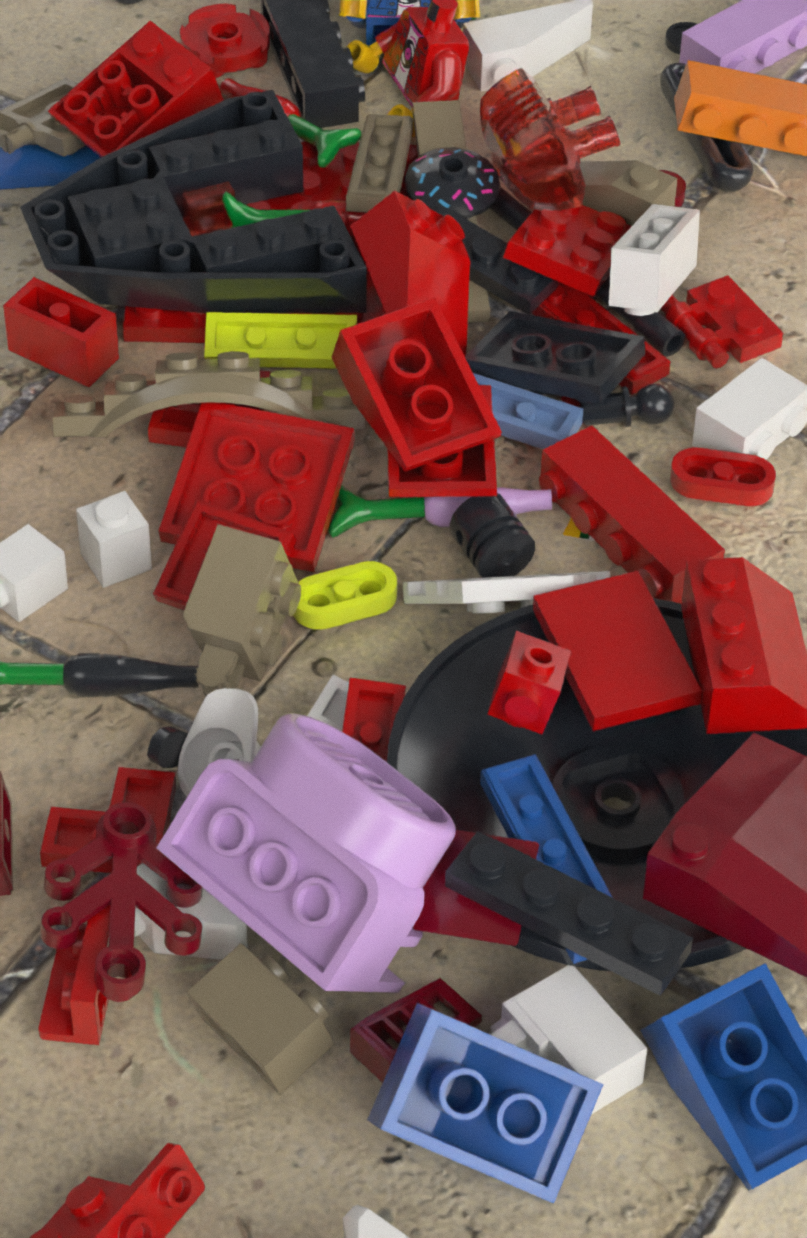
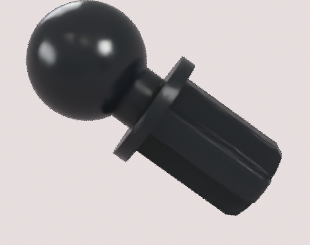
(651, 404)

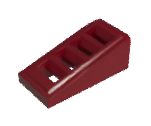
(370, 1034)

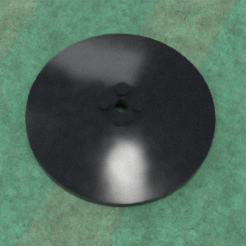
(652, 763)

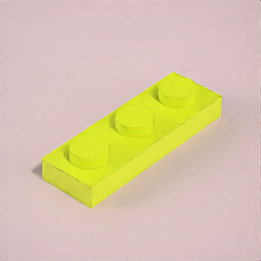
(277, 338)

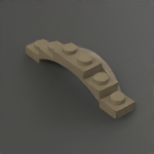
(186, 380)

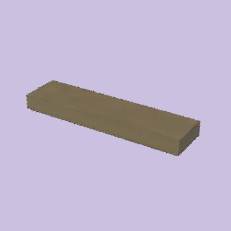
(379, 160)

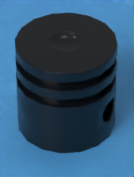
(492, 536)

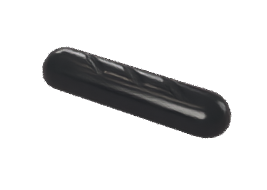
(721, 159)

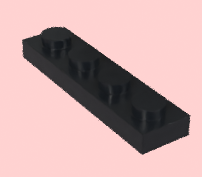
(569, 912)

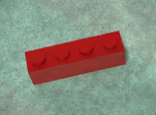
(624, 511)

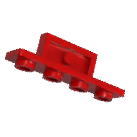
(141, 1210)

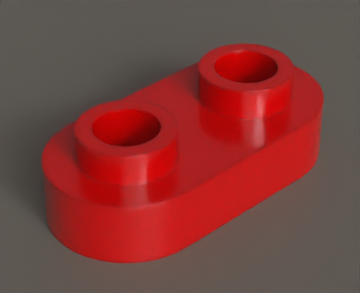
(722, 476)

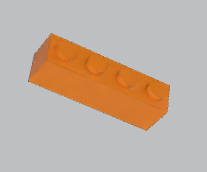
(742, 107)

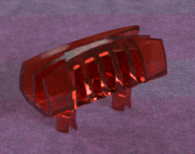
(533, 148)

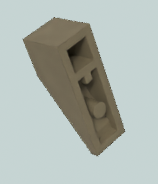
(626, 187)

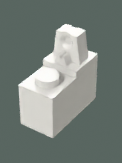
(576, 1029)

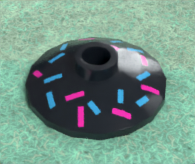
(453, 179)

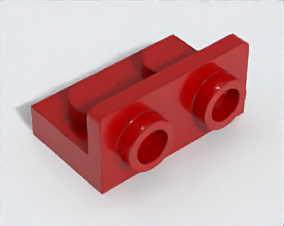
(73, 1004)

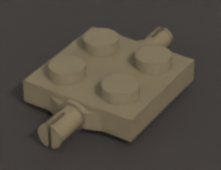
(31, 123)

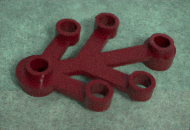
(125, 835)

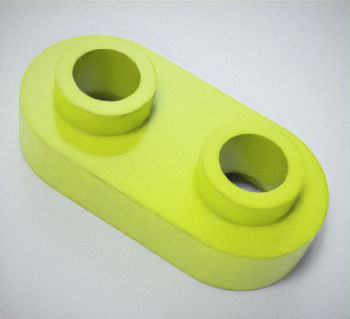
(346, 595)

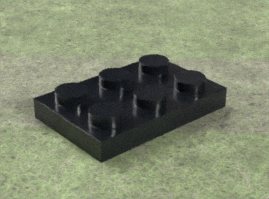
(556, 356)

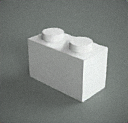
(752, 412)

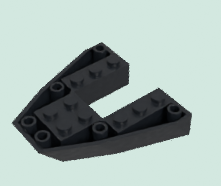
(124, 237)

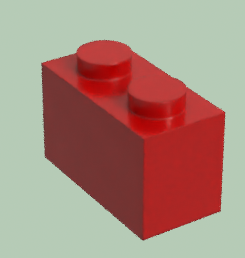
(61, 331)

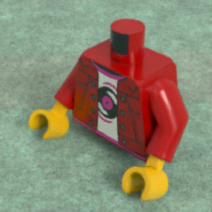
(421, 53)

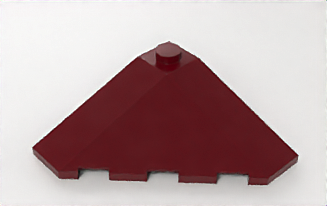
(741, 854)

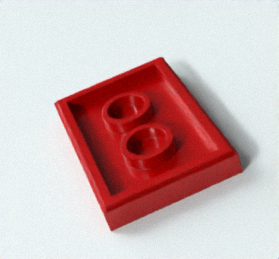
(621, 650)

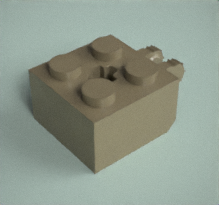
(240, 607)

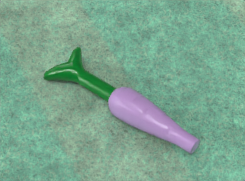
(437, 510)

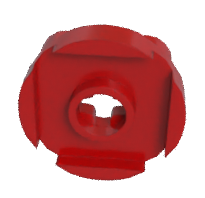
(245, 36)

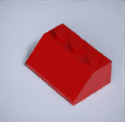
(744, 647)

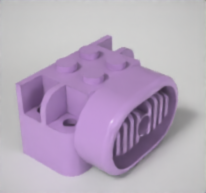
(315, 851)

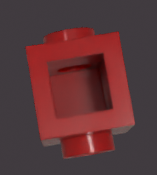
(529, 683)

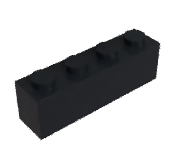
(314, 61)

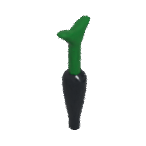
(101, 675)

